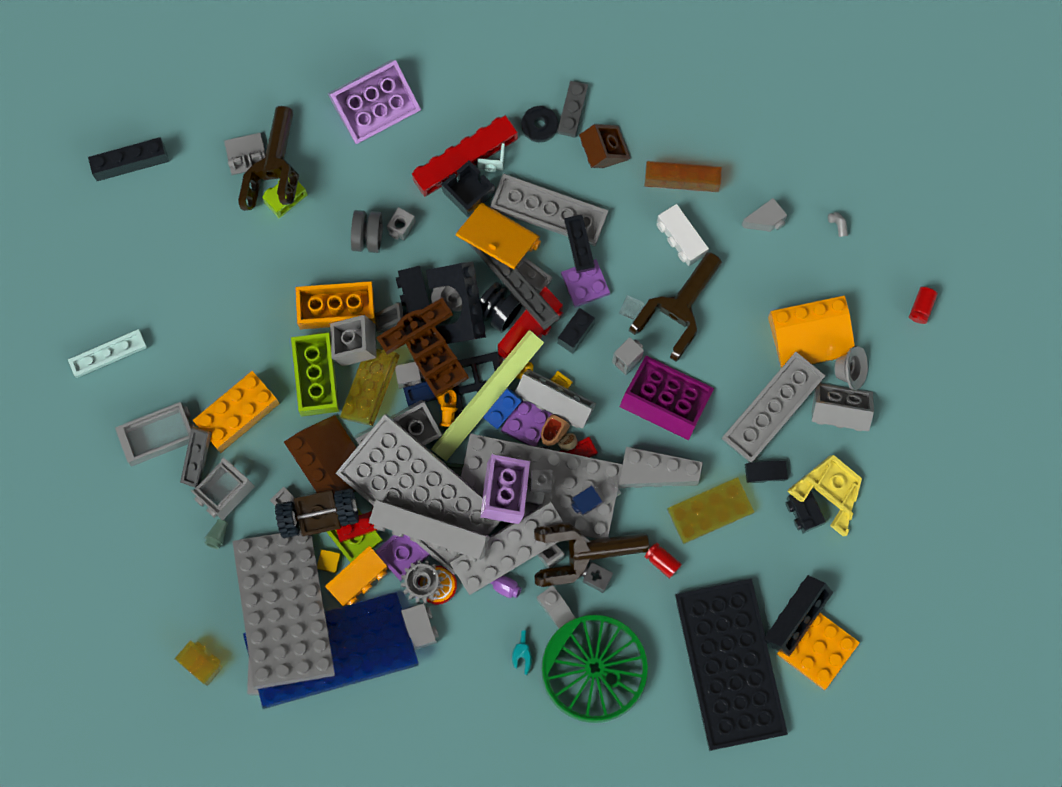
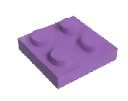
(585, 286)
(526, 423)
(400, 553)

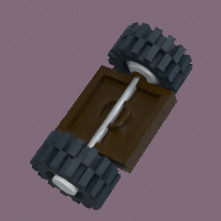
(316, 513)

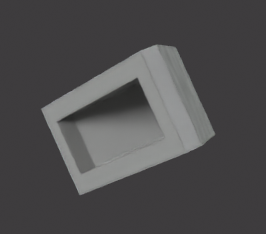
(551, 556)

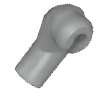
(840, 221)

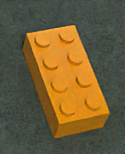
(331, 303)
(236, 411)

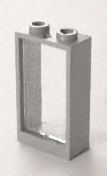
(155, 433)

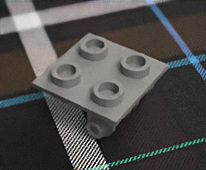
(244, 152)

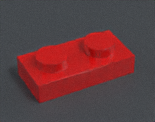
(356, 530)

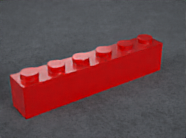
(478, 146)

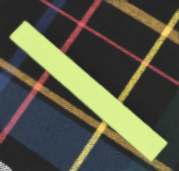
(487, 395)

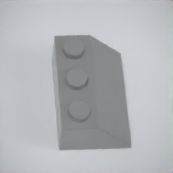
(842, 407)

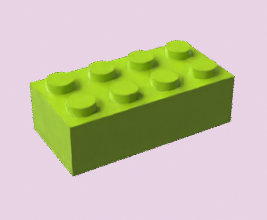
(314, 374)

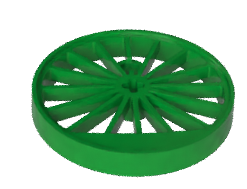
(557, 644)

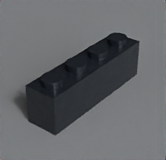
(128, 159)
(413, 289)
(798, 615)

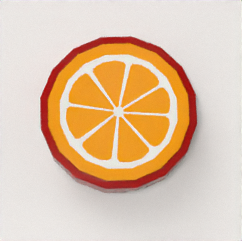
(448, 590)

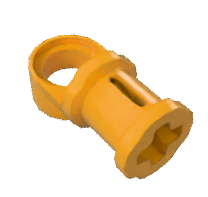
(448, 409)

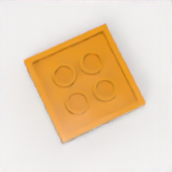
(822, 651)

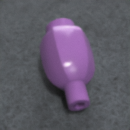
(506, 587)

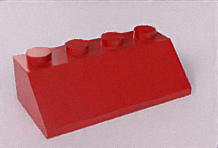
(526, 323)

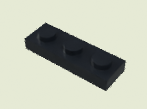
(579, 243)

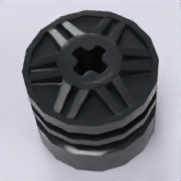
(502, 309)

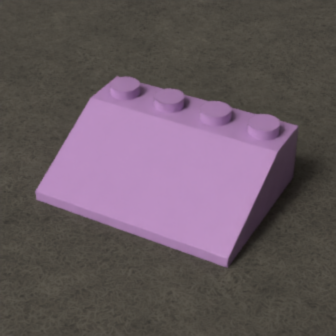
(374, 101)

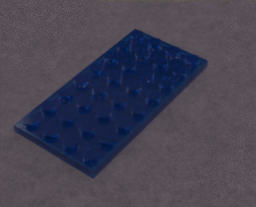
(364, 644)

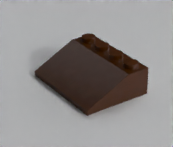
(321, 452)

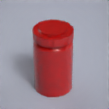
(923, 305)
(663, 560)

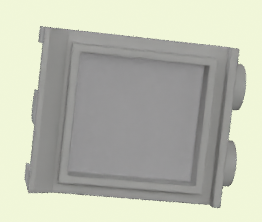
(222, 489)

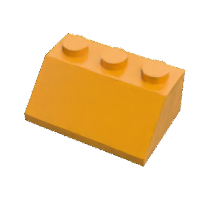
(357, 577)

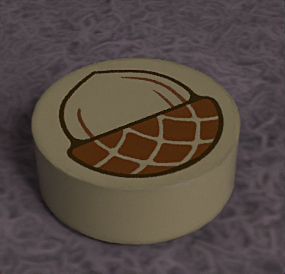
(568, 442)

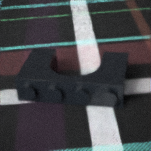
(463, 280)

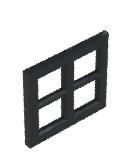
(491, 357)

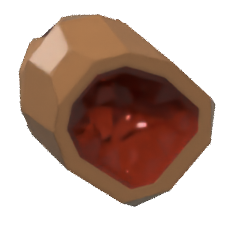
(554, 430)

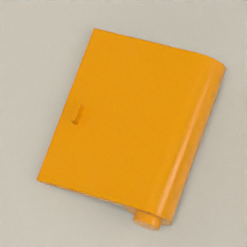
(498, 235)

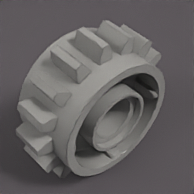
(419, 571)

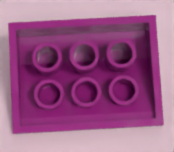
(666, 397)

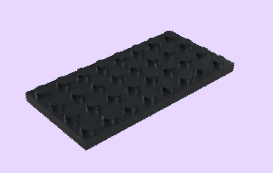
(730, 665)

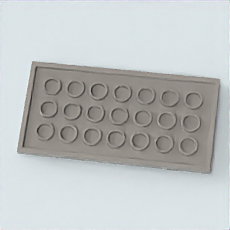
(405, 473)
(569, 477)
(282, 610)

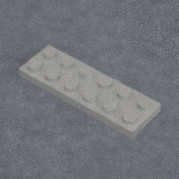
(545, 207)
(773, 407)
(506, 549)

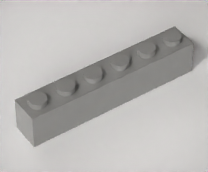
(429, 529)

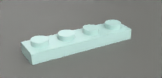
(107, 353)

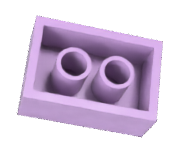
(505, 489)

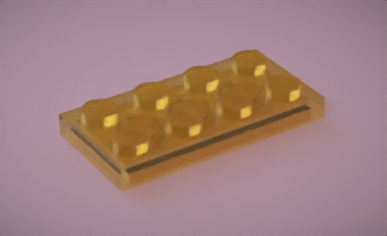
(369, 388)
(710, 510)

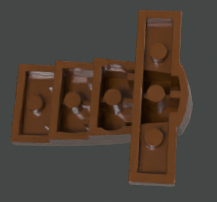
(427, 346)

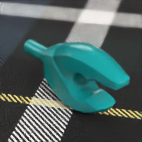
(522, 651)

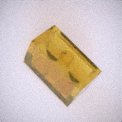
(198, 662)

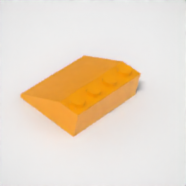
(814, 330)

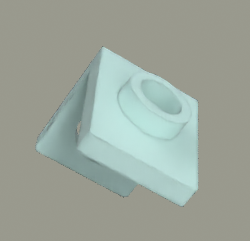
(492, 165)

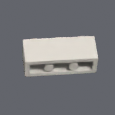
(682, 235)

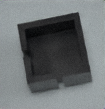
(468, 191)

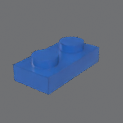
(502, 408)

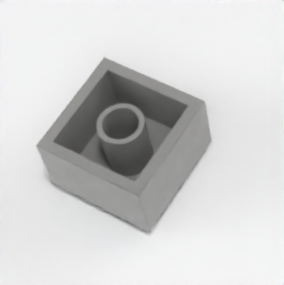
(353, 340)

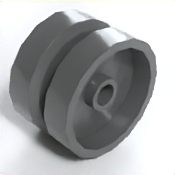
(366, 233)

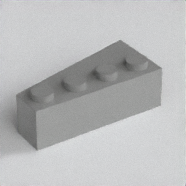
(654, 469)

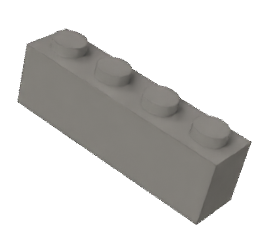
(555, 399)

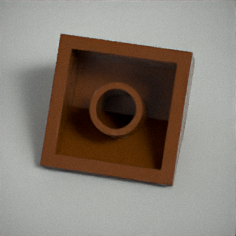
(604, 145)

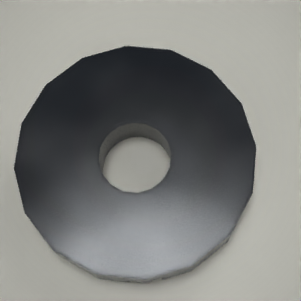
(539, 134)

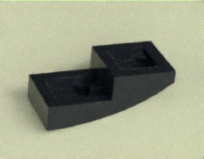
(766, 471)

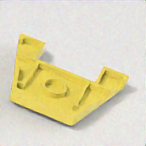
(835, 483)

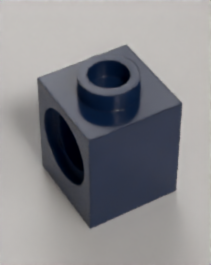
(586, 501)

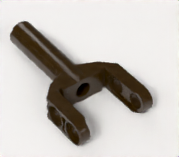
(273, 165)
(680, 306)
(582, 551)

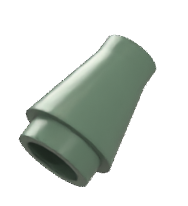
(216, 535)

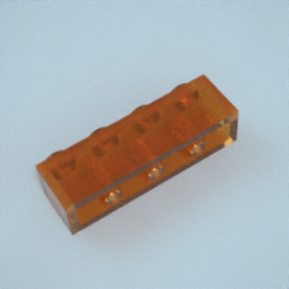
(682, 176)

